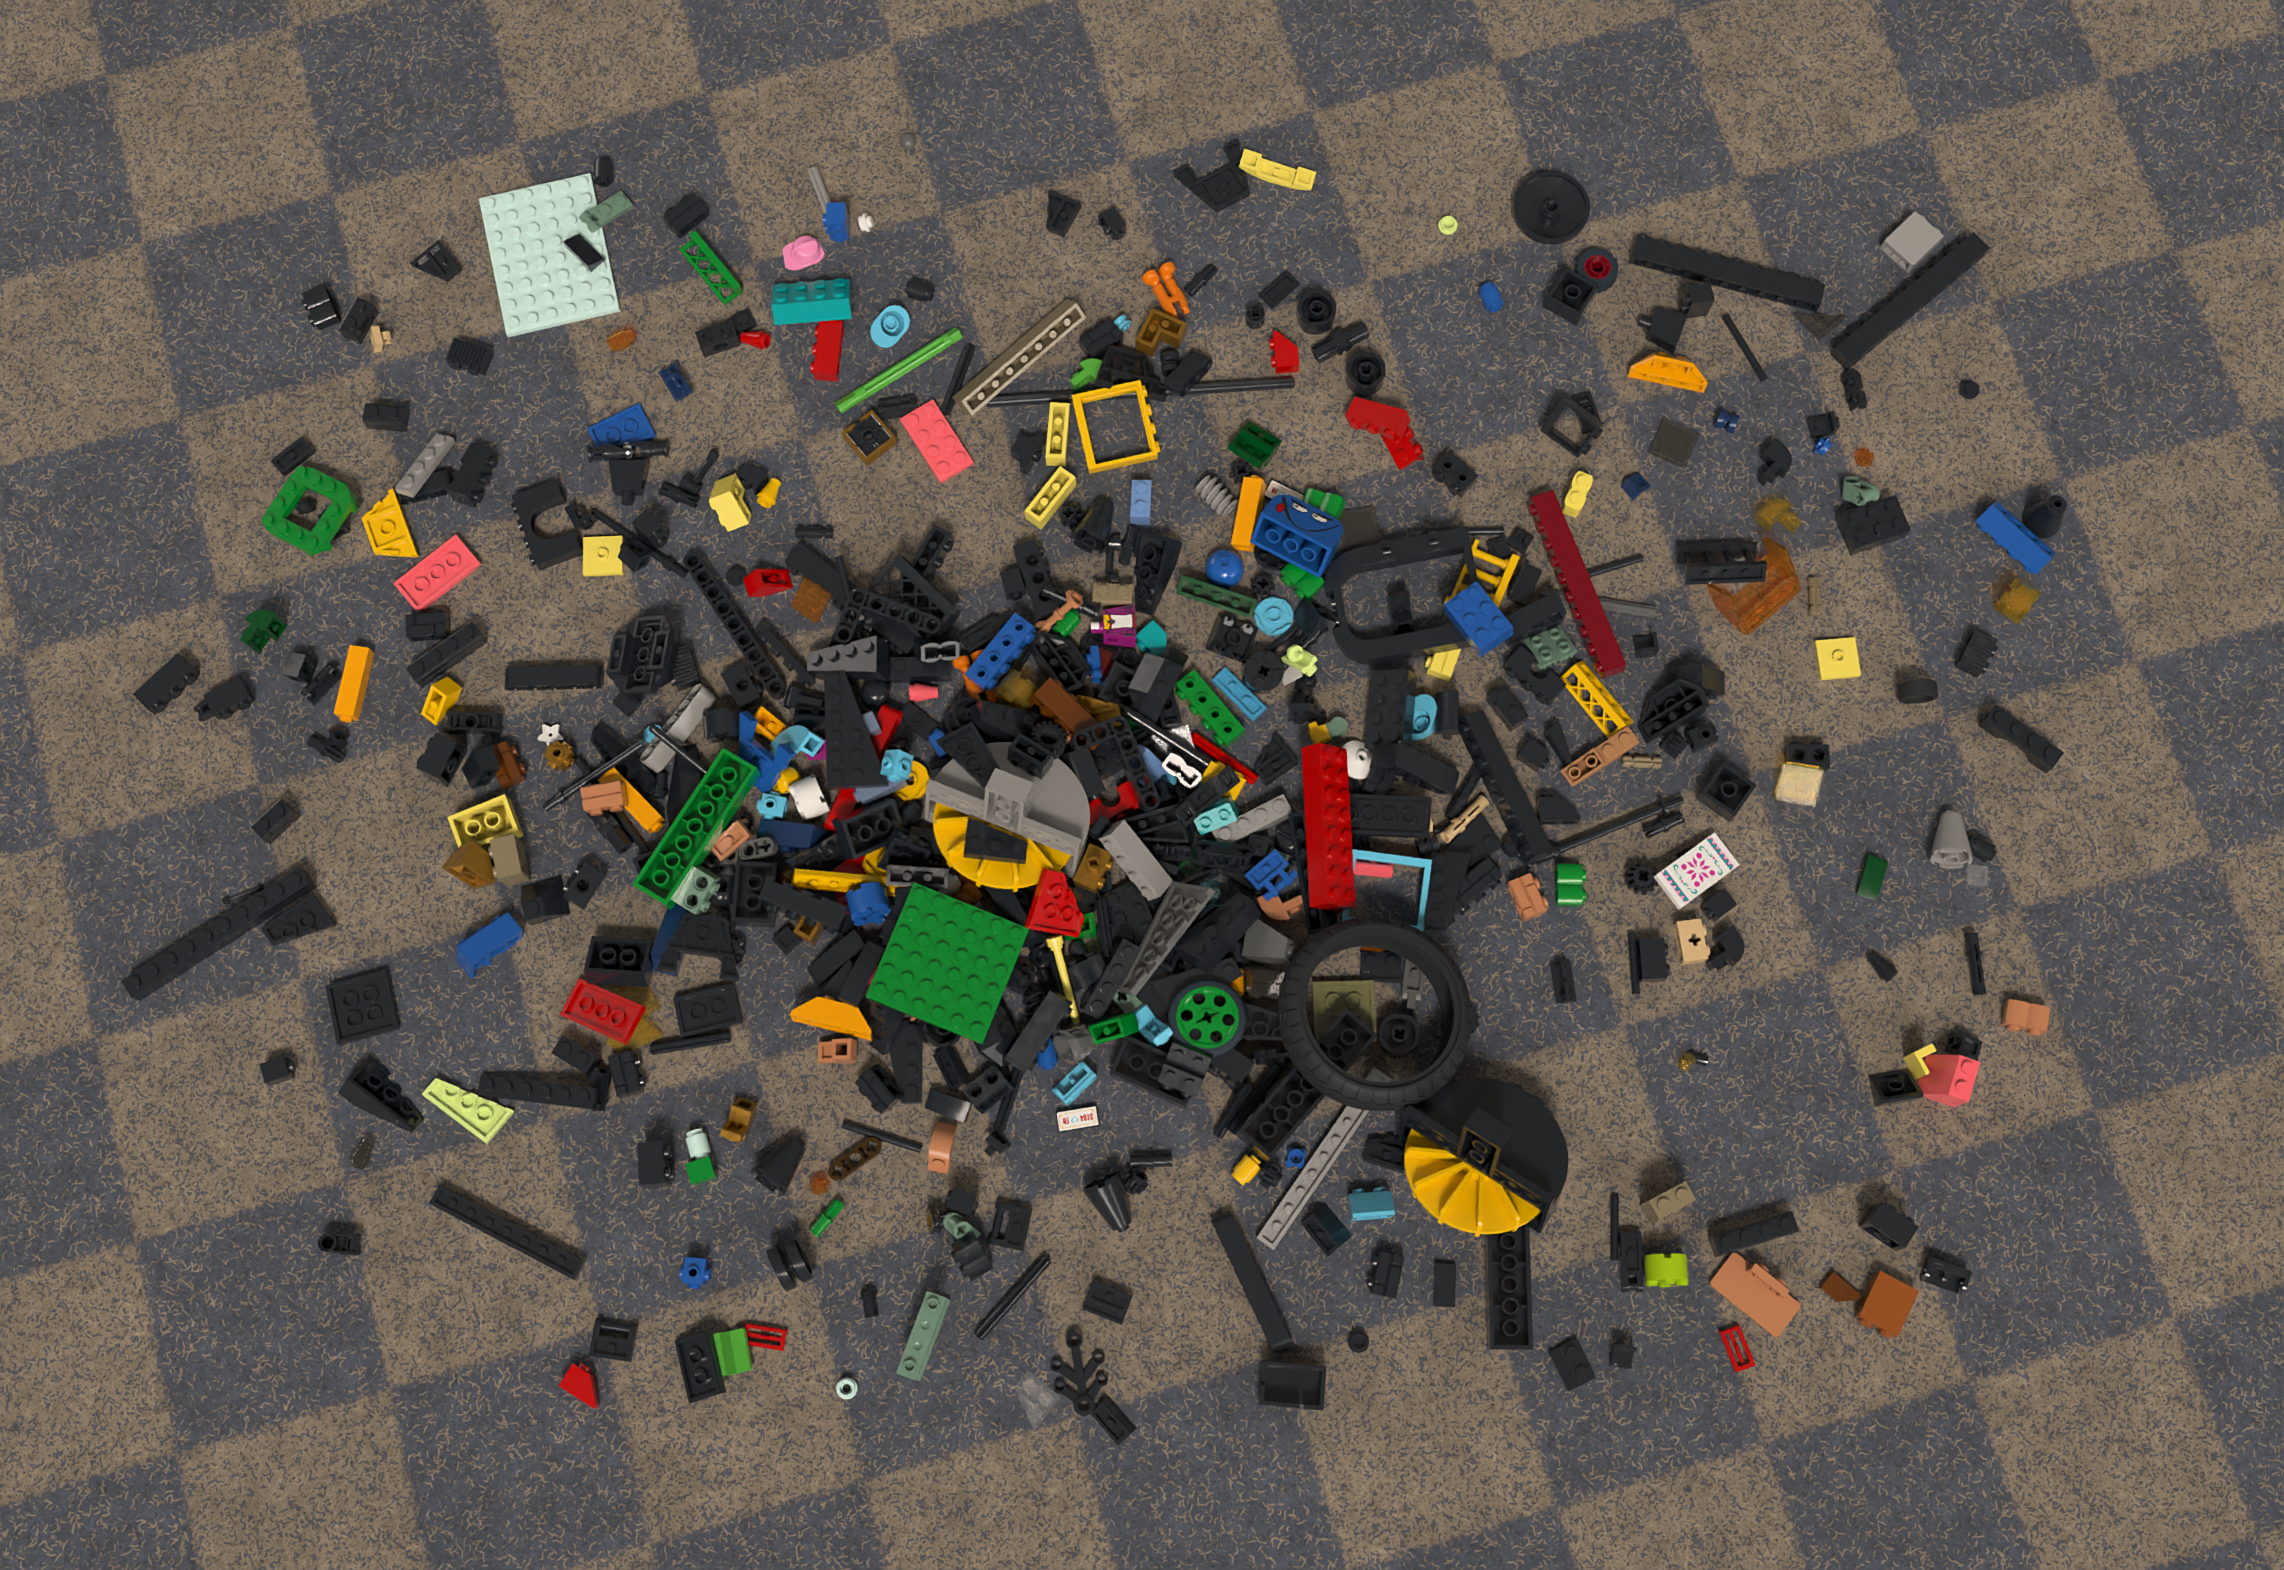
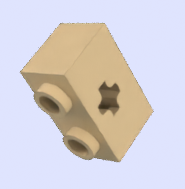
(1687, 951)

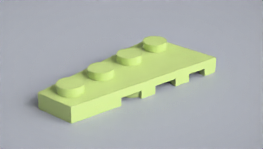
(474, 1113)

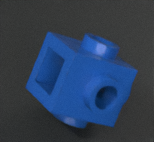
(690, 1266)

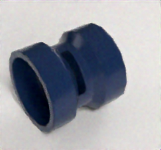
(1723, 417)

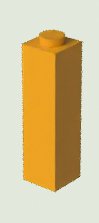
(1248, 512)
(353, 683)
(637, 805)

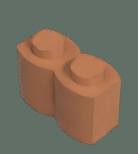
(2026, 1017)

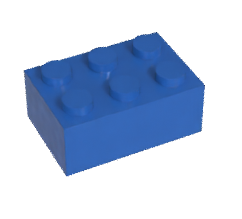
(1478, 619)

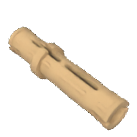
(1463, 819)

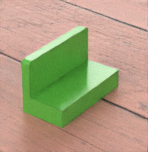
(733, 1351)

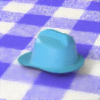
(889, 326)
(1424, 717)

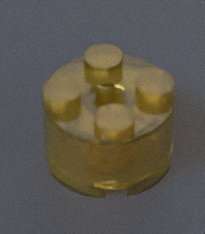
(2017, 601)
(1015, 691)

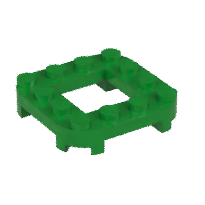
(319, 538)

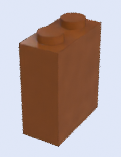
(1886, 1304)

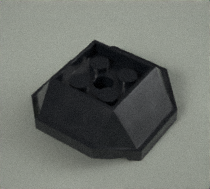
(643, 655)

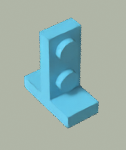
(1150, 1027)

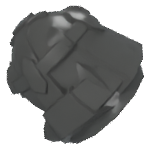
(1074, 1037)

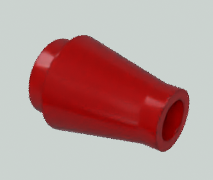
(757, 339)

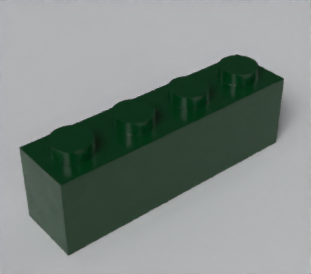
(1217, 596)

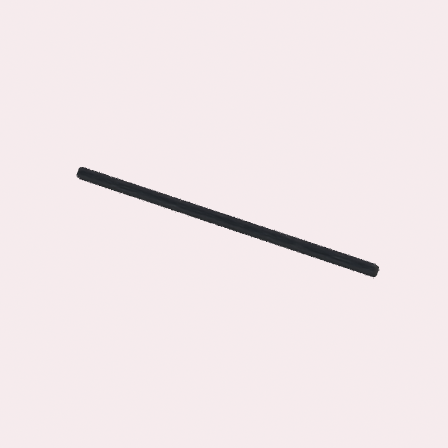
(1199, 388)

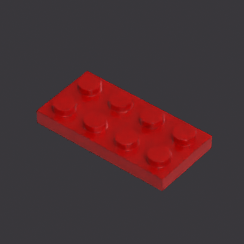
(602, 1011)

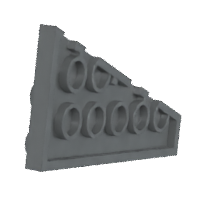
(1172, 919)

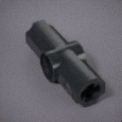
(1340, 342)
(611, 829)

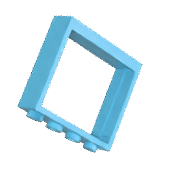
(1399, 860)

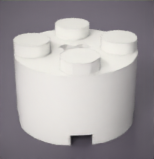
(809, 798)

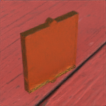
(810, 600)

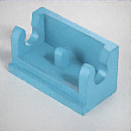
(1074, 1083)

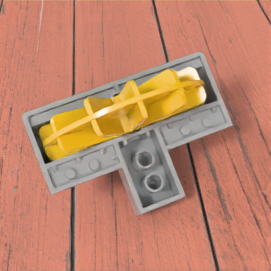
(1044, 812)

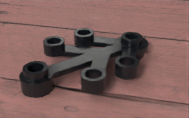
(1079, 1378)

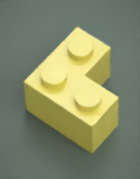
(728, 502)

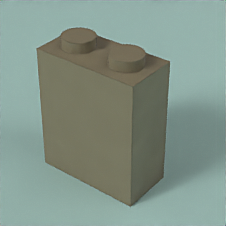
(1668, 1202)

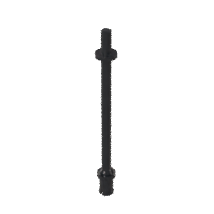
(1660, 808)

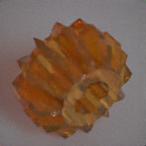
(969, 894)

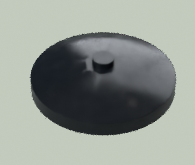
(1551, 208)

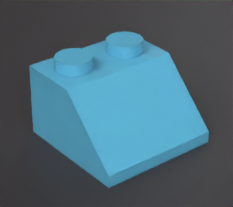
(1371, 1204)

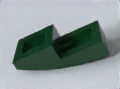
(1872, 877)

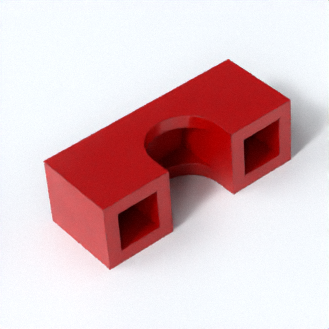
(1127, 803)

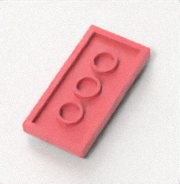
(936, 441)
(437, 574)

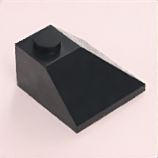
(544, 901)

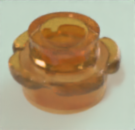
(1864, 462)
(819, 1185)

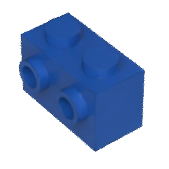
(837, 221)

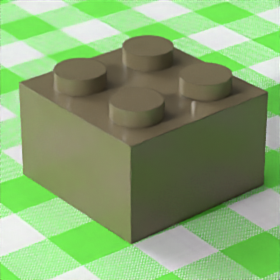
(509, 860)

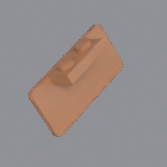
(1756, 1293)

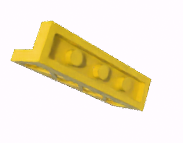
(1600, 694)

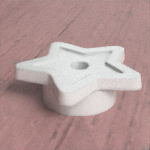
(554, 730)

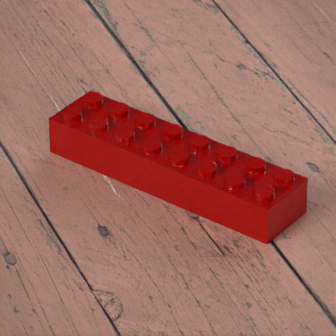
(1328, 827)

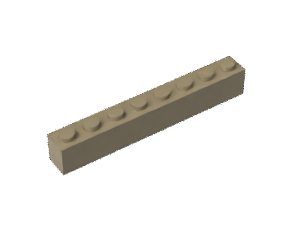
(1019, 357)

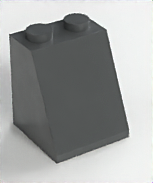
(1269, 945)

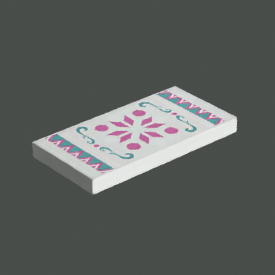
(1696, 870)

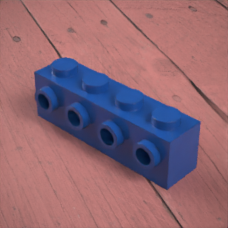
(2015, 537)
(1001, 652)

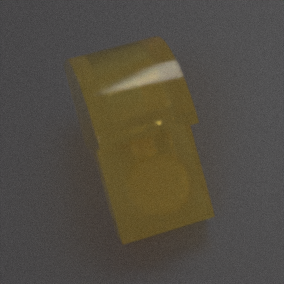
(1775, 512)

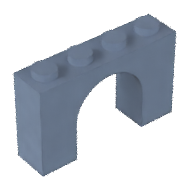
(870, 795)

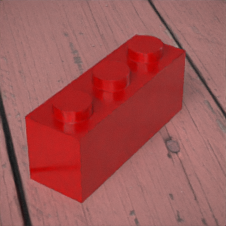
(827, 350)
(1377, 418)

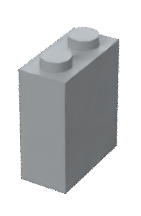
(1911, 241)

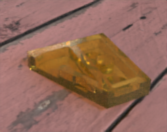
(642, 1035)

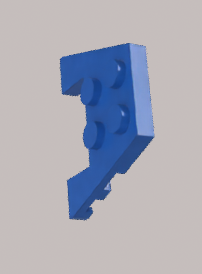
(758, 756)

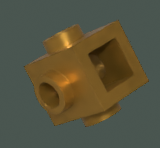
(564, 760)

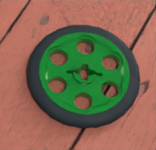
(1210, 989)

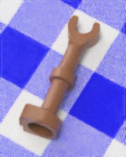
(1073, 601)

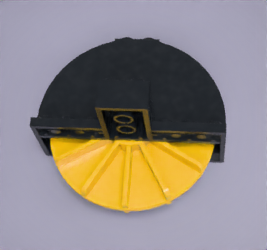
(1484, 1156)

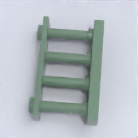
(923, 1336)

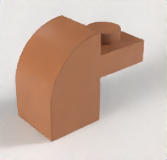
(1276, 911)
(838, 1051)
(941, 1147)

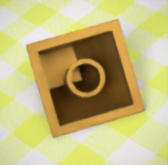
(471, 865)

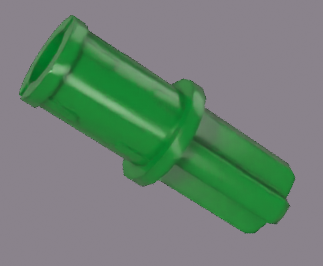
(826, 1217)

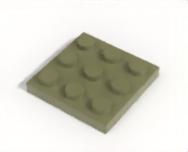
(1333, 997)

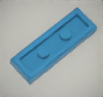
(1239, 694)

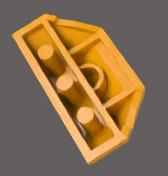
(1669, 371)
(833, 1016)

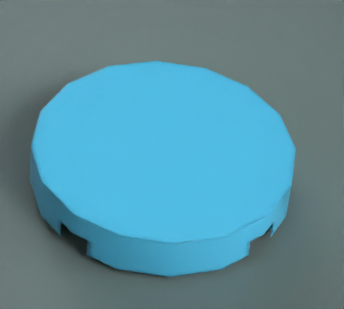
(1269, 620)

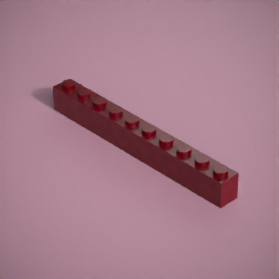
(1577, 585)

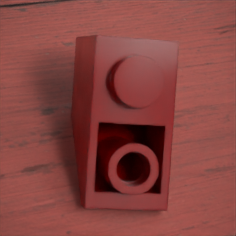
(1285, 354)

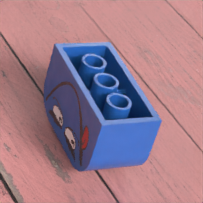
(1298, 533)

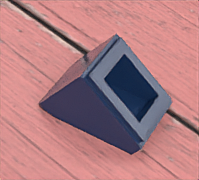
(1635, 485)

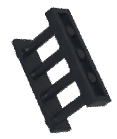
(1721, 563)

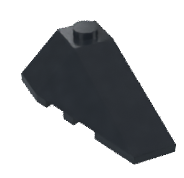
(374, 1093)

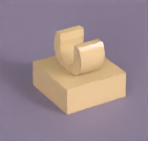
(379, 339)

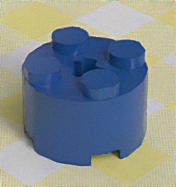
(868, 904)

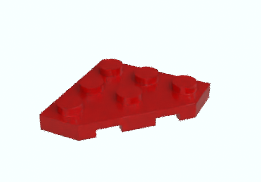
(1054, 906)

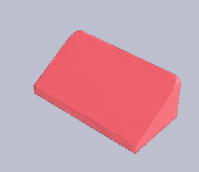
(1373, 868)

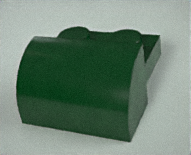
(1255, 445)
(262, 627)

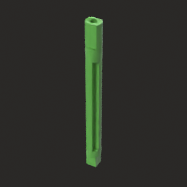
(898, 370)

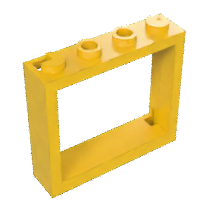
(1135, 386)

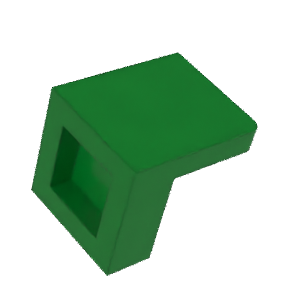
(700, 1171)

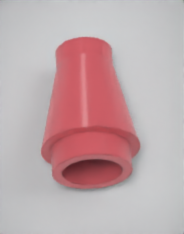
(922, 692)

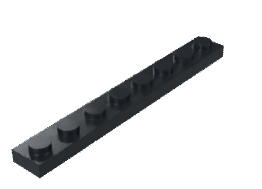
(507, 1232)

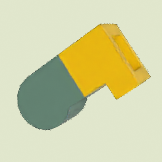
(1328, 731)

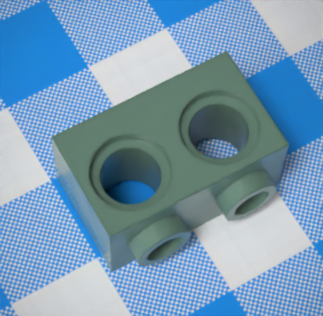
(694, 886)

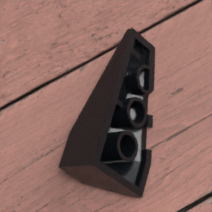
(1155, 563)
(683, 783)
(1046, 964)

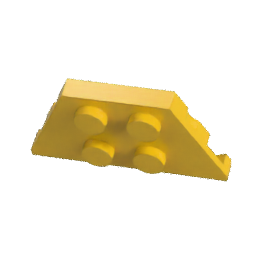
(389, 529)

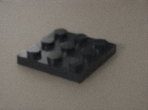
(362, 1007)

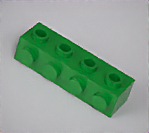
(1209, 708)

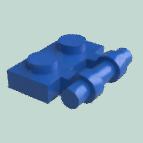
(1266, 870)

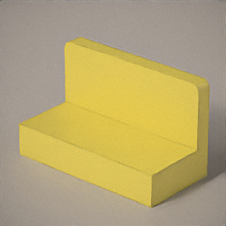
(1915, 1062)

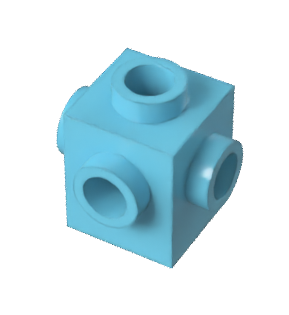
(896, 765)
(779, 809)

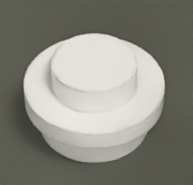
(865, 222)

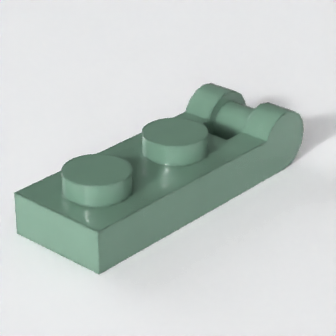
(606, 211)

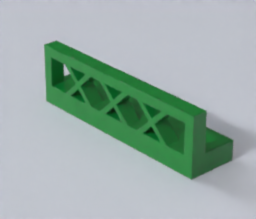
(717, 265)

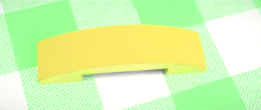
(1276, 173)

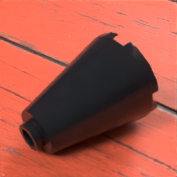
(2045, 516)
(1095, 527)
(780, 1165)
(1110, 1200)

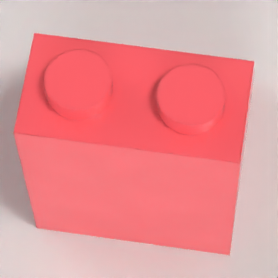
(1949, 1079)

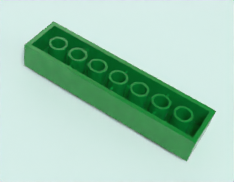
(696, 828)

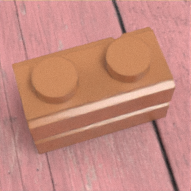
(604, 797)
(1527, 897)

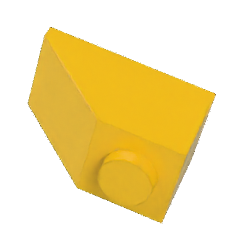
(440, 699)

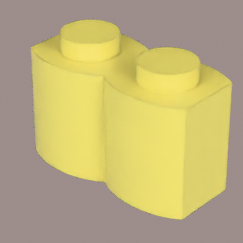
(1577, 494)

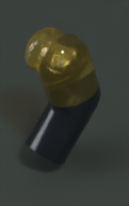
(1691, 1058)

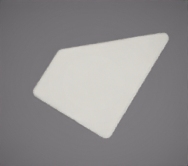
(1291, 675)

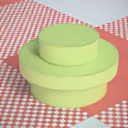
(1447, 225)

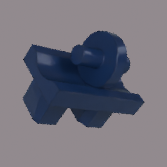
(675, 382)

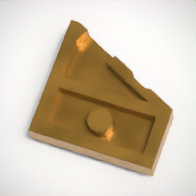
(1100, 709)

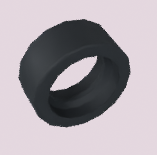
(1917, 691)

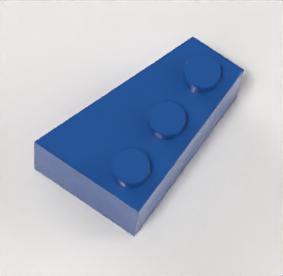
(488, 943)

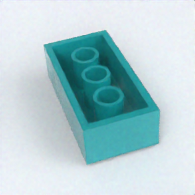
(811, 301)

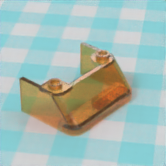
(1760, 599)

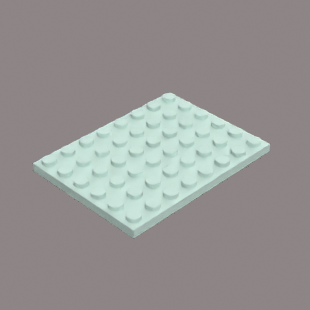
(533, 270)

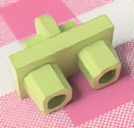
(1300, 660)

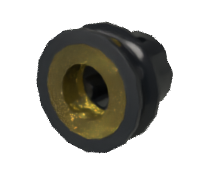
(935, 1219)

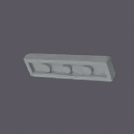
(425, 465)

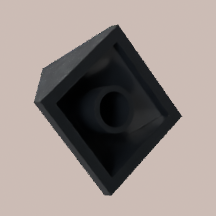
(1894, 1087)

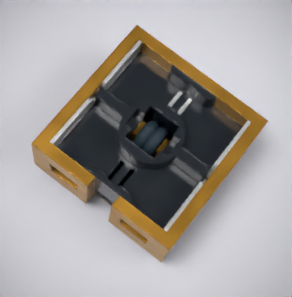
(869, 438)

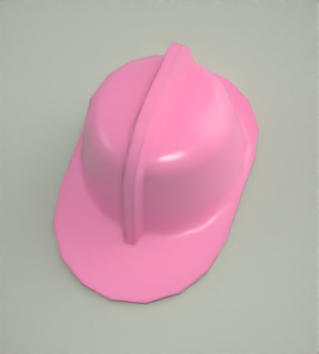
(802, 253)

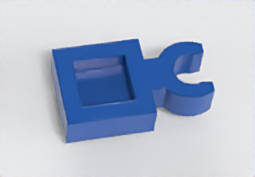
(1093, 660)

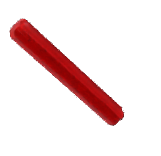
(1223, 757)

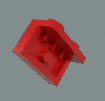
(1405, 450)

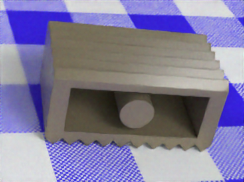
(1112, 595)

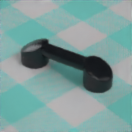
(1114, 545)

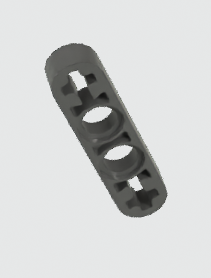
(741, 854)

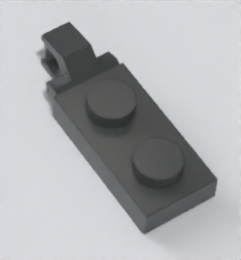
(1412, 985)

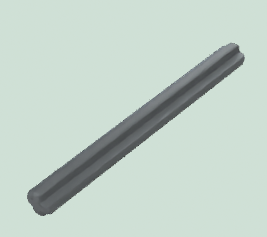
(1612, 605)

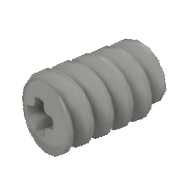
(1215, 496)

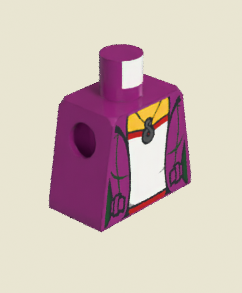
(1117, 626)

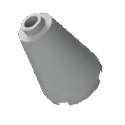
(1951, 842)

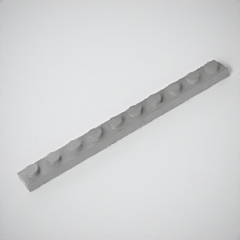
(1315, 1170)

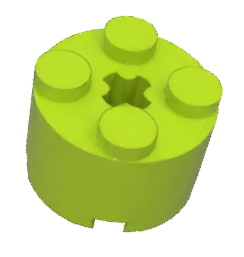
(1666, 1270)

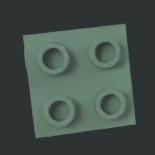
(1550, 647)

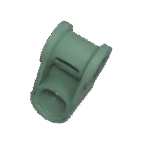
(1859, 491)
(1129, 1005)
(958, 1226)

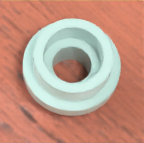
(839, 1388)

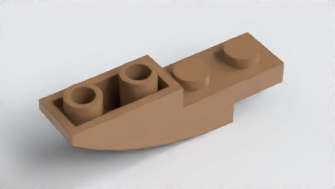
(1600, 757)

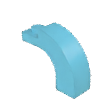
(798, 739)

